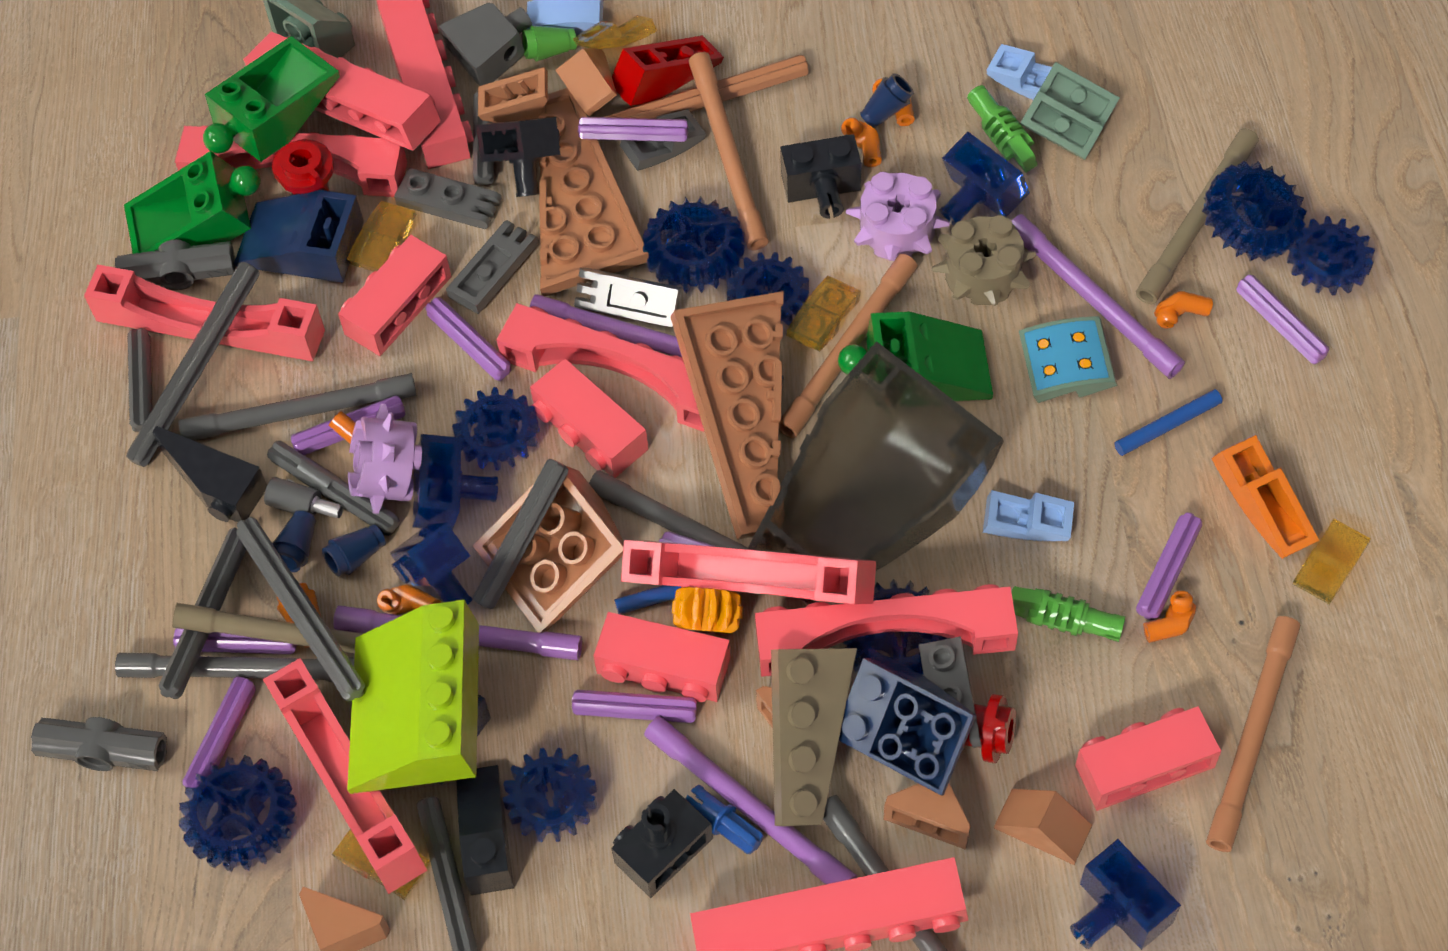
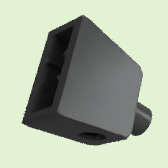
(486, 40)

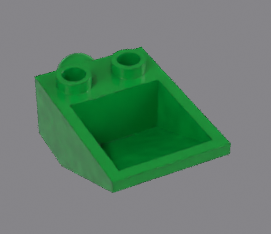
(268, 100)
(193, 205)
(937, 349)

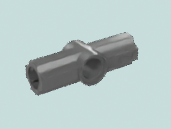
(179, 263)
(99, 744)

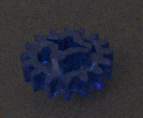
(1326, 255)
(776, 276)
(496, 428)
(568, 791)

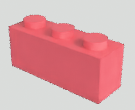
(394, 295)
(588, 419)
(662, 657)
(1147, 757)

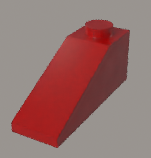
(658, 68)

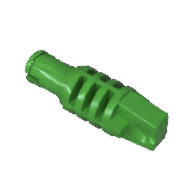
(1003, 129)
(1065, 613)

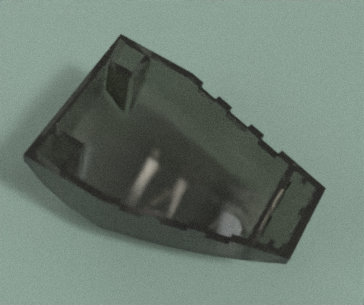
(878, 468)

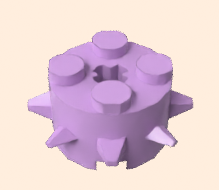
(897, 215)
(383, 459)

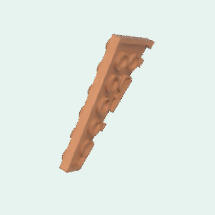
(581, 207)
(737, 387)

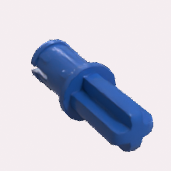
(726, 821)

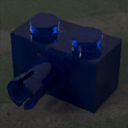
(983, 179)
(442, 484)
(429, 561)
(1125, 898)

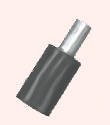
(296, 497)

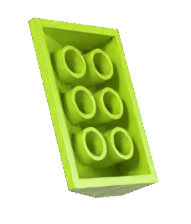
(417, 700)

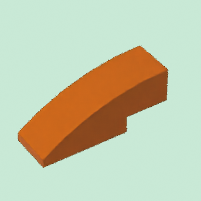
(1265, 497)

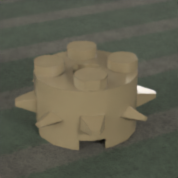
(984, 259)

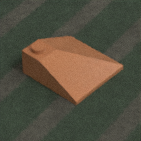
(565, 555)

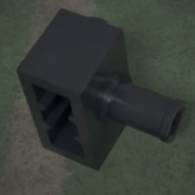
(520, 144)
(821, 171)
(661, 842)

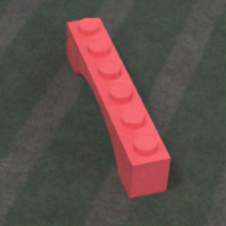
(367, 161)
(129, 301)
(540, 339)
(749, 571)
(979, 616)
(328, 749)

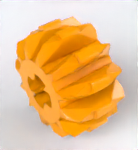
(707, 610)

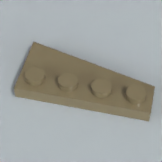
(807, 721)

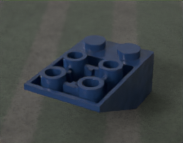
(303, 235)
(905, 722)

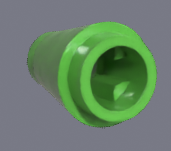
(547, 42)

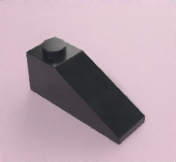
(221, 481)
(483, 832)

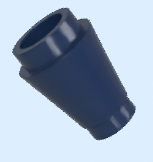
(887, 100)
(295, 540)
(351, 550)

